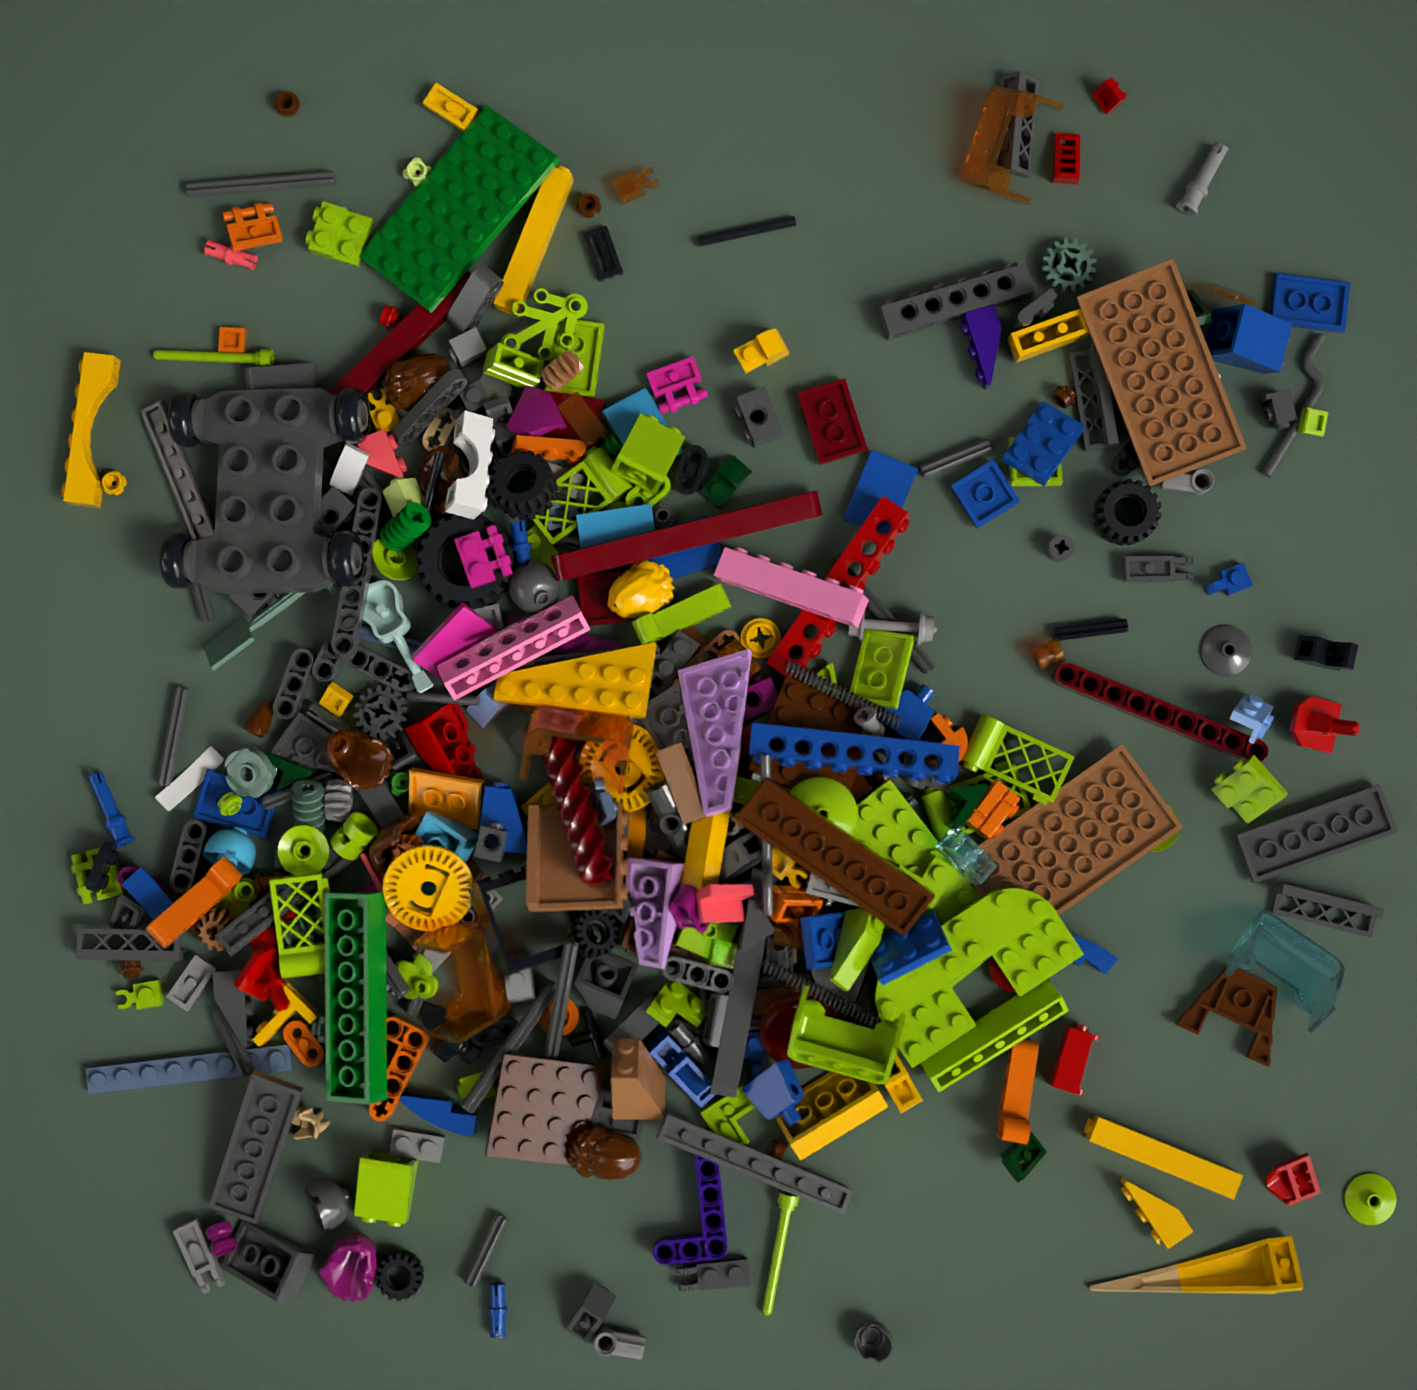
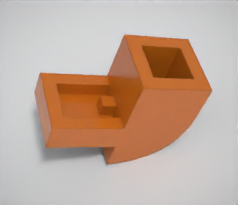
(943, 726)

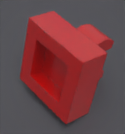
(1109, 95)

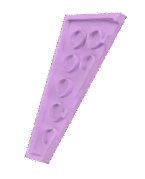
(714, 713)

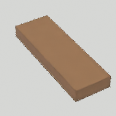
(681, 782)

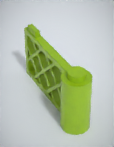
(609, 485)
(983, 750)
(939, 805)
(307, 958)

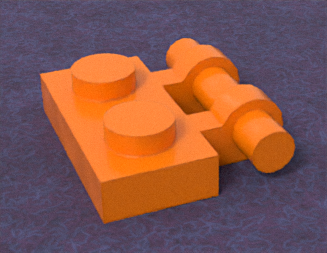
(252, 232)

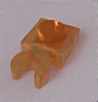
(630, 186)

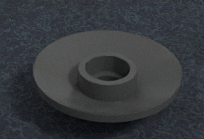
(1214, 652)

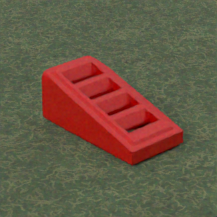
(1066, 177)

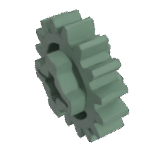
(1072, 274)

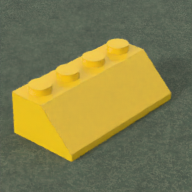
(830, 1110)

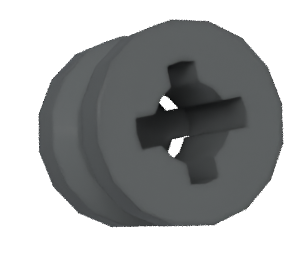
(1057, 552)

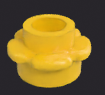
(109, 478)

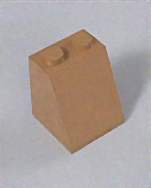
(636, 1082)

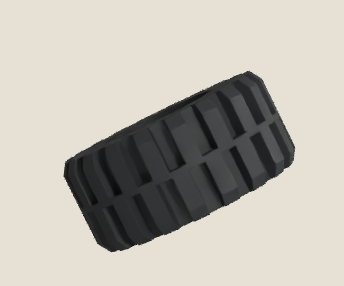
(431, 569)

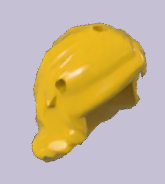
(641, 590)

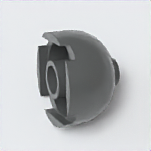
(533, 587)
(328, 1202)

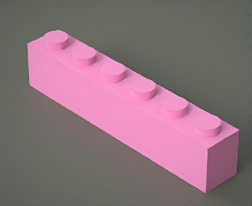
(792, 587)

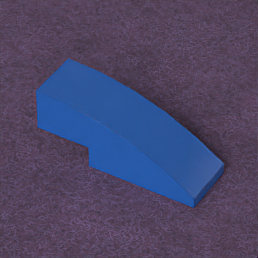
(1094, 955)
(681, 1067)
(441, 1113)

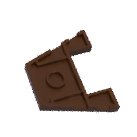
(1241, 1000)

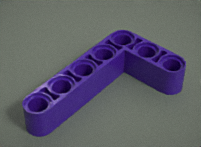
(709, 1232)

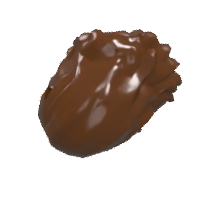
(413, 378)
(450, 473)
(358, 758)
(390, 836)
(604, 1154)

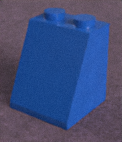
(1248, 338)
(503, 808)

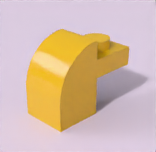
(764, 349)
(902, 1088)

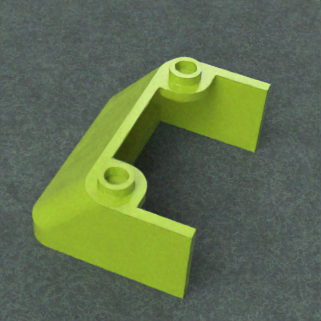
(843, 1045)

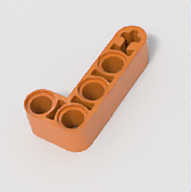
(195, 903)
(395, 1070)
(1017, 1092)

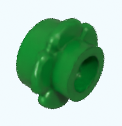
(611, 445)

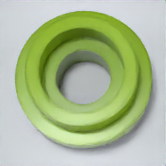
(229, 804)

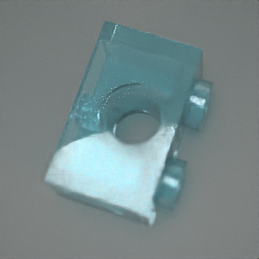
(966, 856)

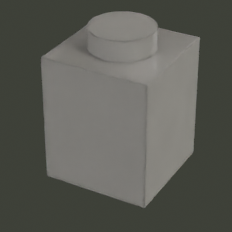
(467, 347)

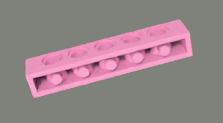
(513, 647)

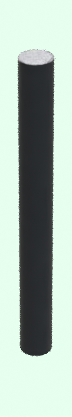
(746, 231)
(431, 489)

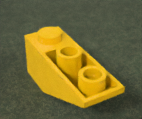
(1164, 1218)

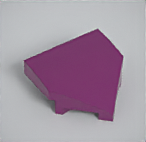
(535, 414)

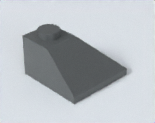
(482, 387)
(605, 982)

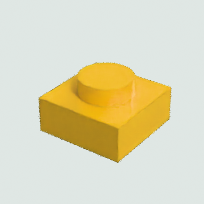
(336, 699)

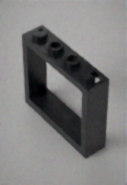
(492, 934)

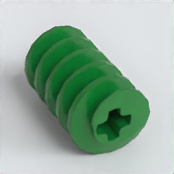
(405, 527)

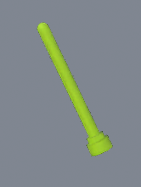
(261, 358)
(787, 1203)

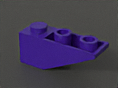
(983, 332)

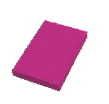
(452, 637)

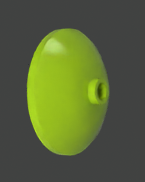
(830, 797)

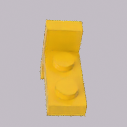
(298, 1004)

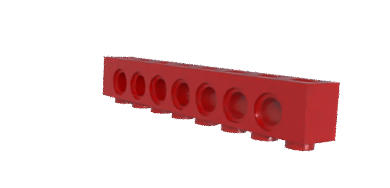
(884, 512)

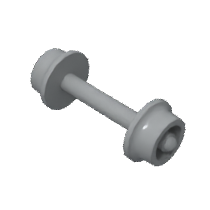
(924, 627)

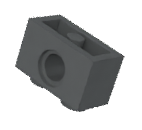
(758, 402)

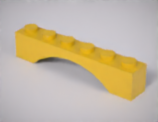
(97, 380)

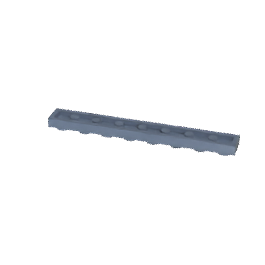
(184, 1069)

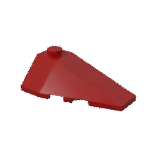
(444, 741)

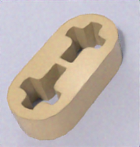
(434, 428)

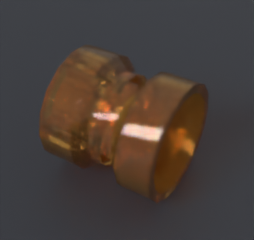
(1048, 653)

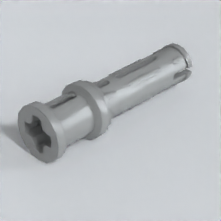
(1198, 189)
(870, 726)

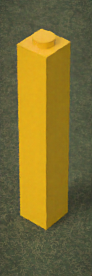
(534, 240)
(706, 849)
(1163, 1156)

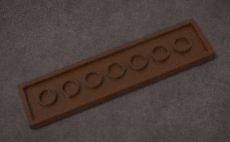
(835, 856)

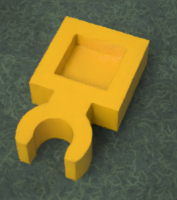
(384, 415)
(785, 866)

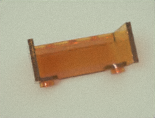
(980, 160)
(550, 721)
(480, 991)

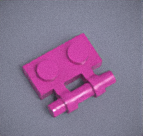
(673, 378)
(475, 558)

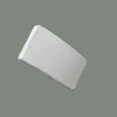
(349, 469)

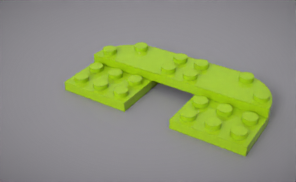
(1007, 923)

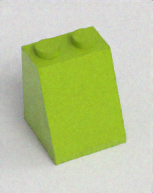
(648, 453)
(385, 1188)

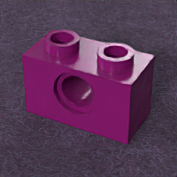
(767, 695)

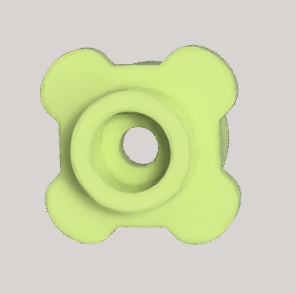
(416, 165)

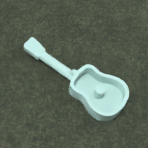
(389, 624)

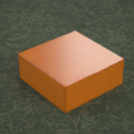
(232, 340)

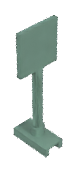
(240, 633)

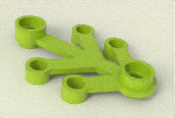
(549, 321)

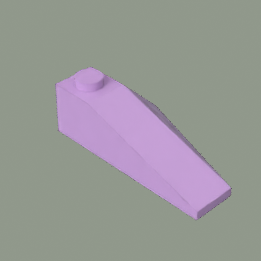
(652, 890)

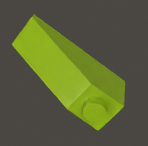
(856, 944)

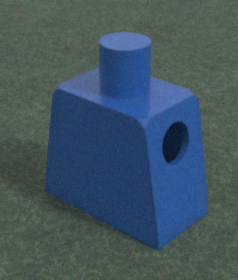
(913, 713)
(776, 1092)

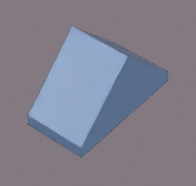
(488, 708)

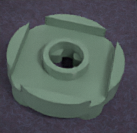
(259, 764)

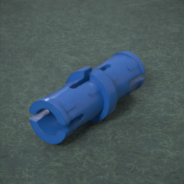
(520, 543)
(497, 1310)

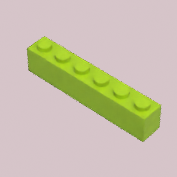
(995, 1034)

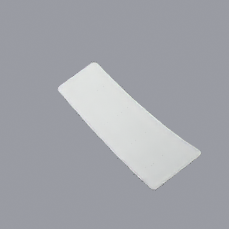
(189, 779)

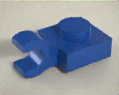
(1232, 580)
(755, 1051)

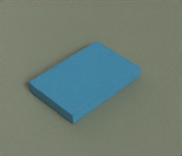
(624, 414)
(613, 524)

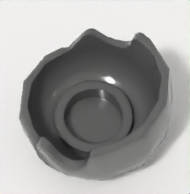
(873, 1341)

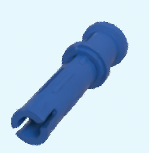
(114, 821)

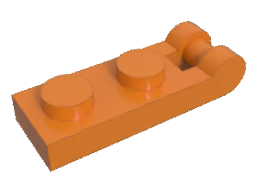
(550, 448)

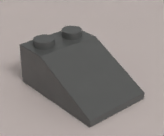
(268, 1262)

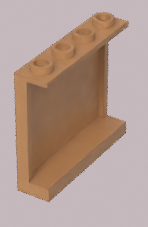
(551, 867)

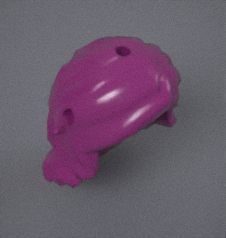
(351, 1267)

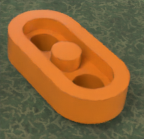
(303, 1044)

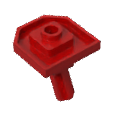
(1317, 723)
(263, 978)

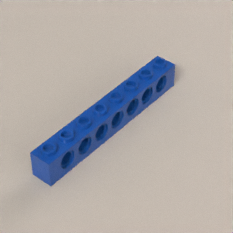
(944, 754)

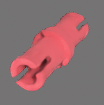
(226, 253)

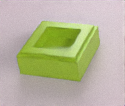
(1313, 421)

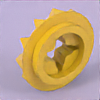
(767, 628)

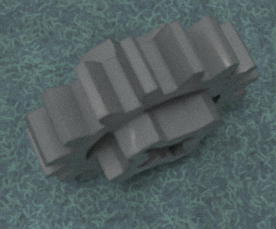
(383, 703)

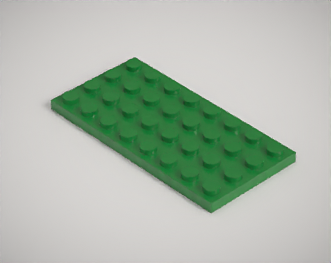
(459, 208)

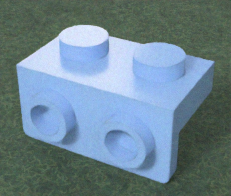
(1253, 714)

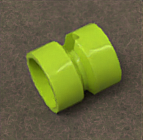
(354, 836)

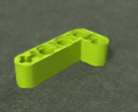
(681, 615)

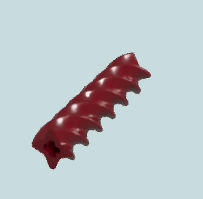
(576, 814)

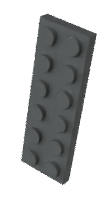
(1316, 833)
(255, 1147)

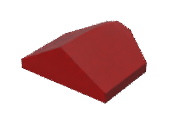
(1293, 1180)

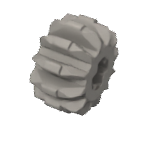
(338, 800)

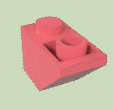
(382, 454)

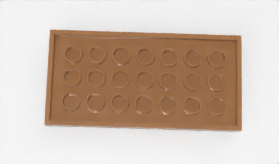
(1161, 372)
(1084, 836)

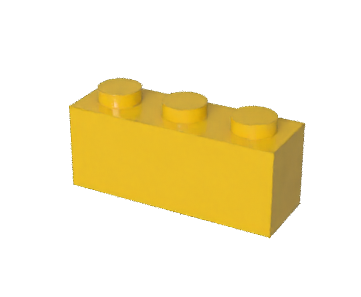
(1048, 335)

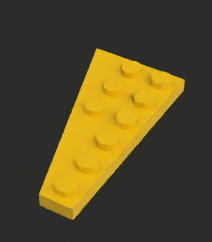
(599, 683)

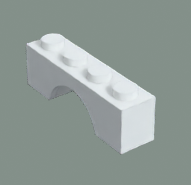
(473, 436)

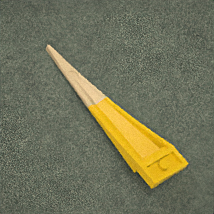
(1250, 1269)

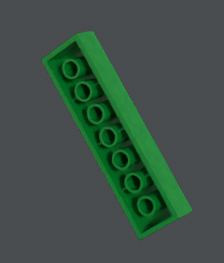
(355, 997)

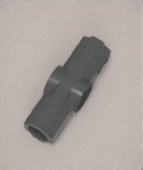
(665, 807)

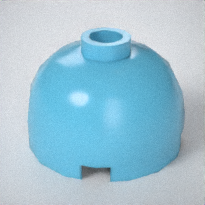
(233, 845)

